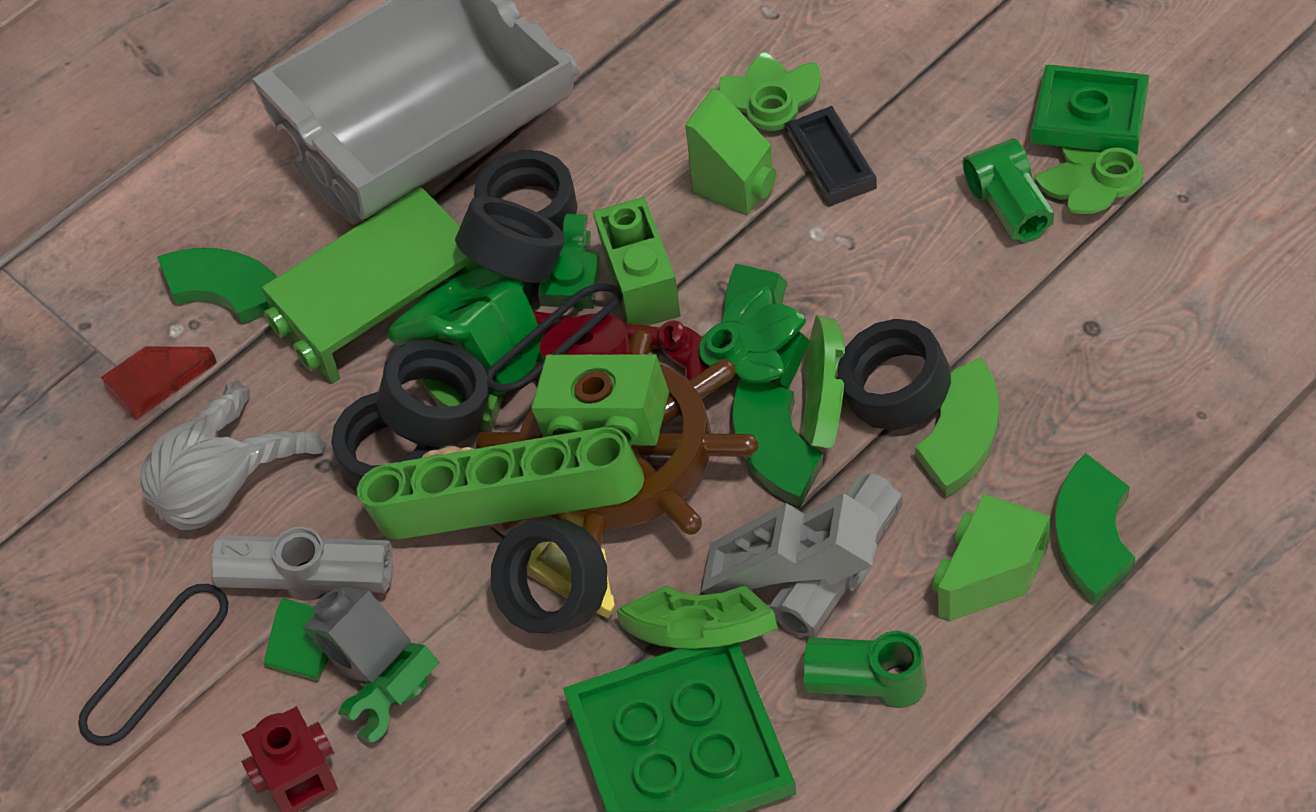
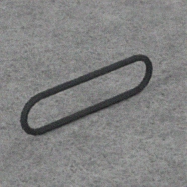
(543, 326)
(162, 686)

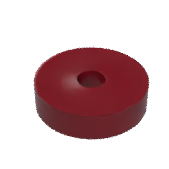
(606, 338)

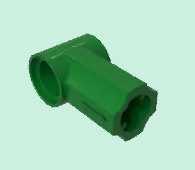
(1005, 180)
(861, 668)

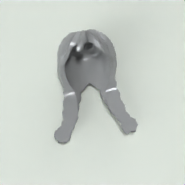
(197, 473)

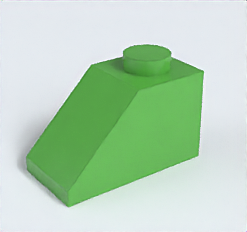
(728, 155)

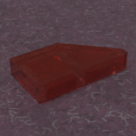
(155, 375)

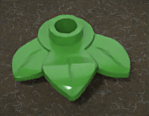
(771, 92)
(1092, 178)

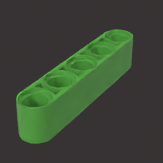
(501, 483)

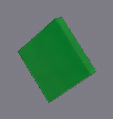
(1090, 108)

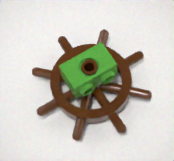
(637, 399)

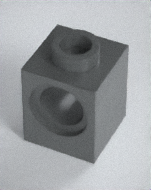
(356, 633)

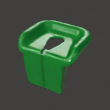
(486, 328)

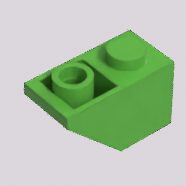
(637, 262)
(994, 557)

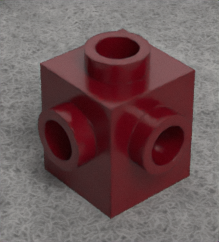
(289, 760)

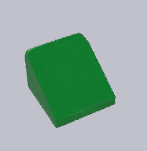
(289, 645)

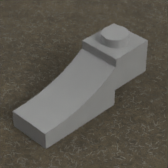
(794, 546)

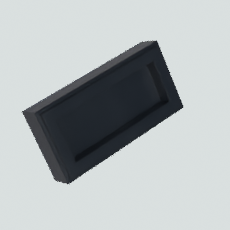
(830, 156)

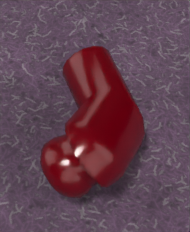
(682, 347)

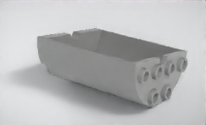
(410, 95)

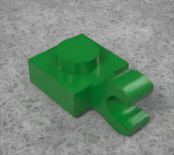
(574, 267)
(395, 685)

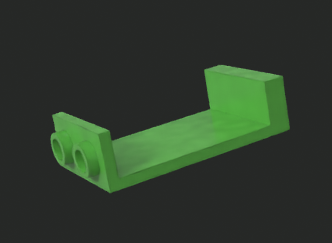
(364, 278)

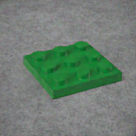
(680, 735)

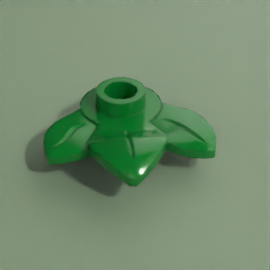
(755, 334)

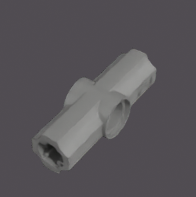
(273, 563)
(807, 604)

